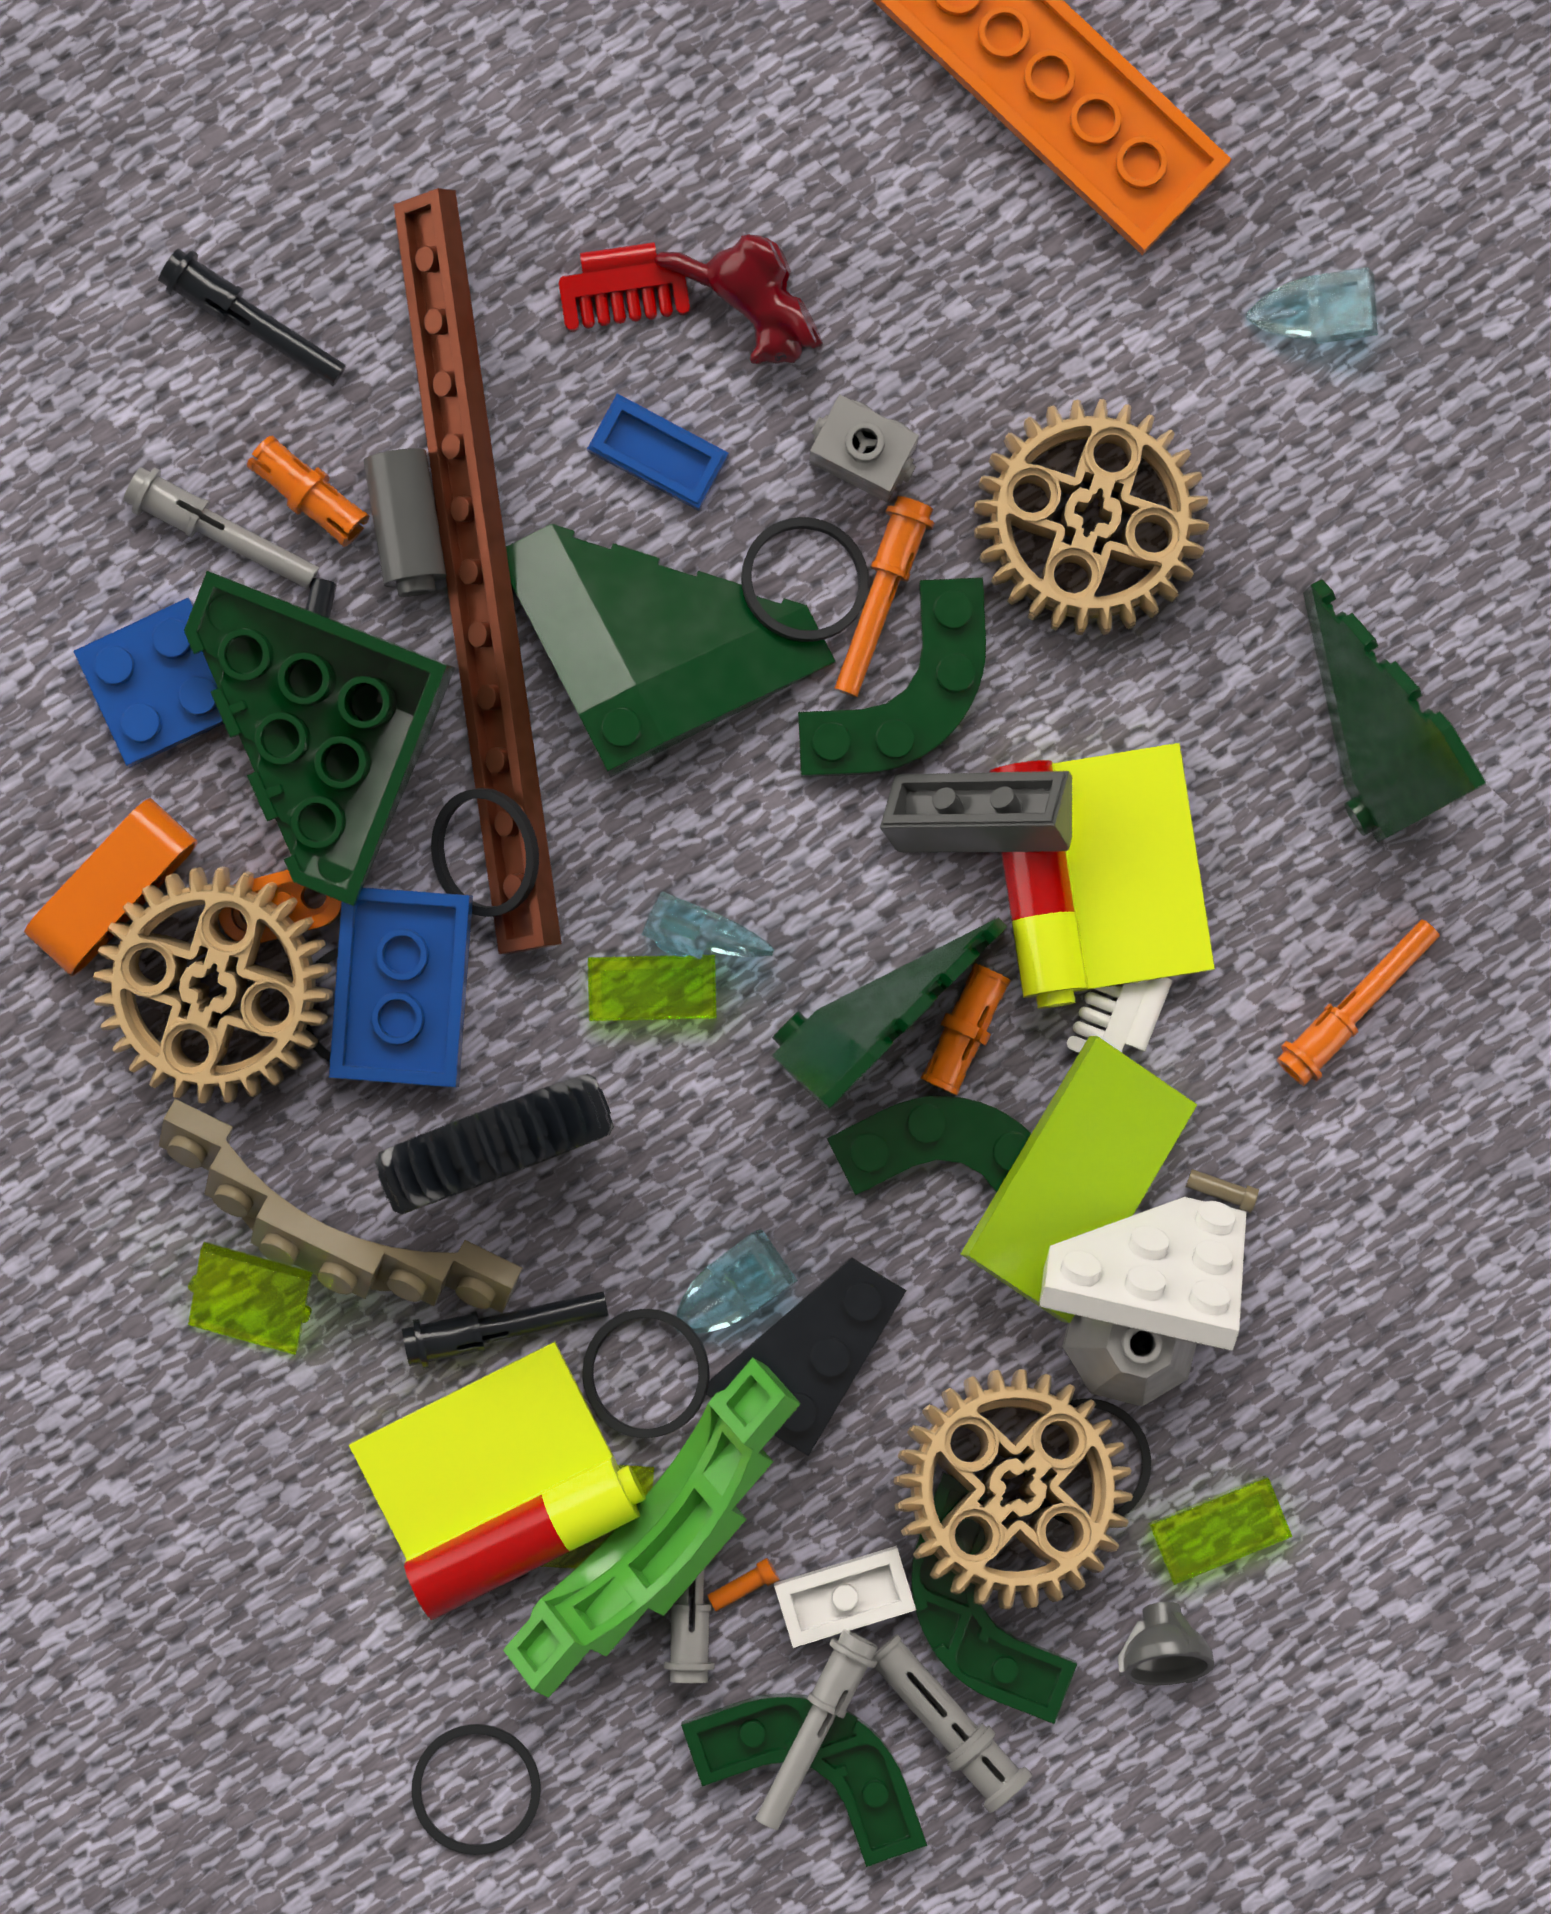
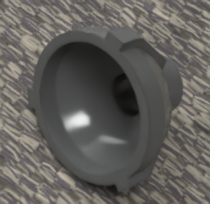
(1164, 1649)

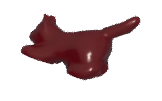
(754, 282)

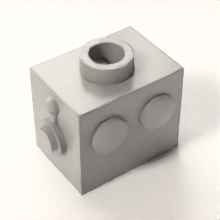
(873, 471)

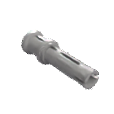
(977, 1742)

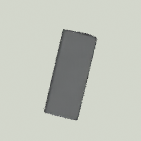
(980, 812)

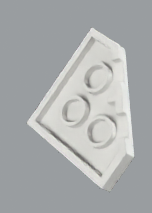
(1156, 1272)

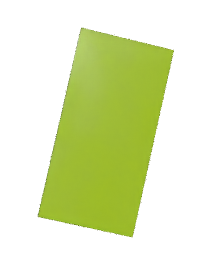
(1079, 1166)

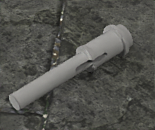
(191, 515)
(688, 1647)
(830, 1699)

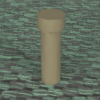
(1223, 1190)

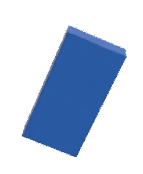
(657, 452)

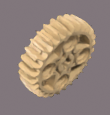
(1175, 521)
(204, 1015)
(1088, 1529)

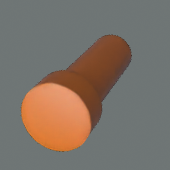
(743, 1585)

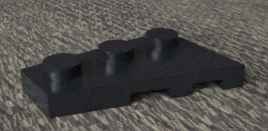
(821, 1347)

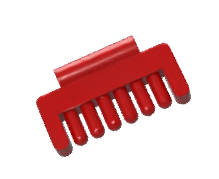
(618, 272)

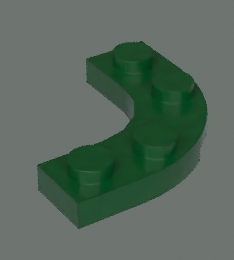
(923, 713)
(926, 1132)
(970, 1641)
(850, 1757)

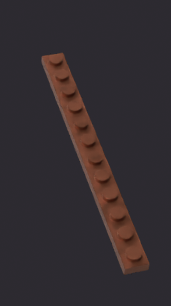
(475, 560)

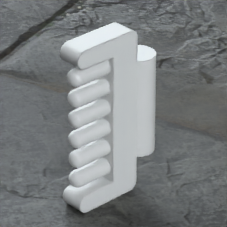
(1131, 1018)

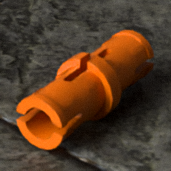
(308, 491)
(965, 1029)

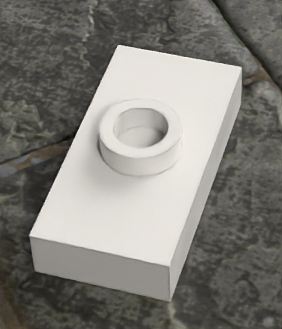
(844, 1596)

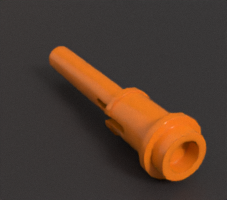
(892, 563)
(1337, 1024)

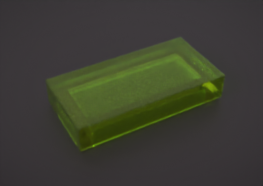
(652, 988)
(1220, 1530)

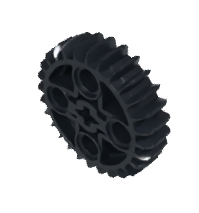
(493, 1143)

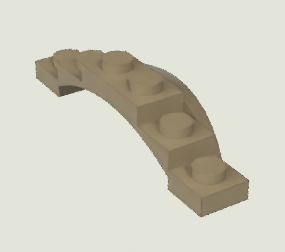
(335, 1257)

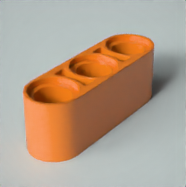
(133, 856)

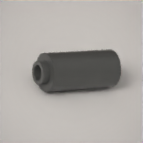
(405, 520)

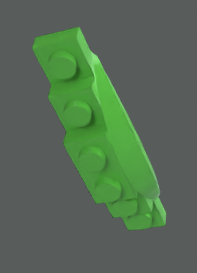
(669, 1545)

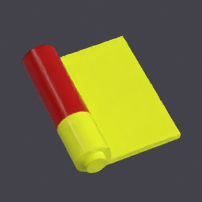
(1124, 893)
(496, 1480)

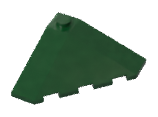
(650, 646)
(324, 721)
(1389, 752)
(854, 1031)

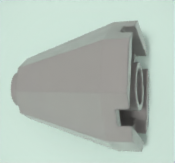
(1113, 1371)

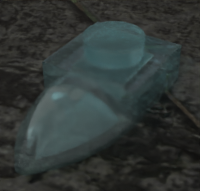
(1320, 307)
(690, 930)
(735, 1285)

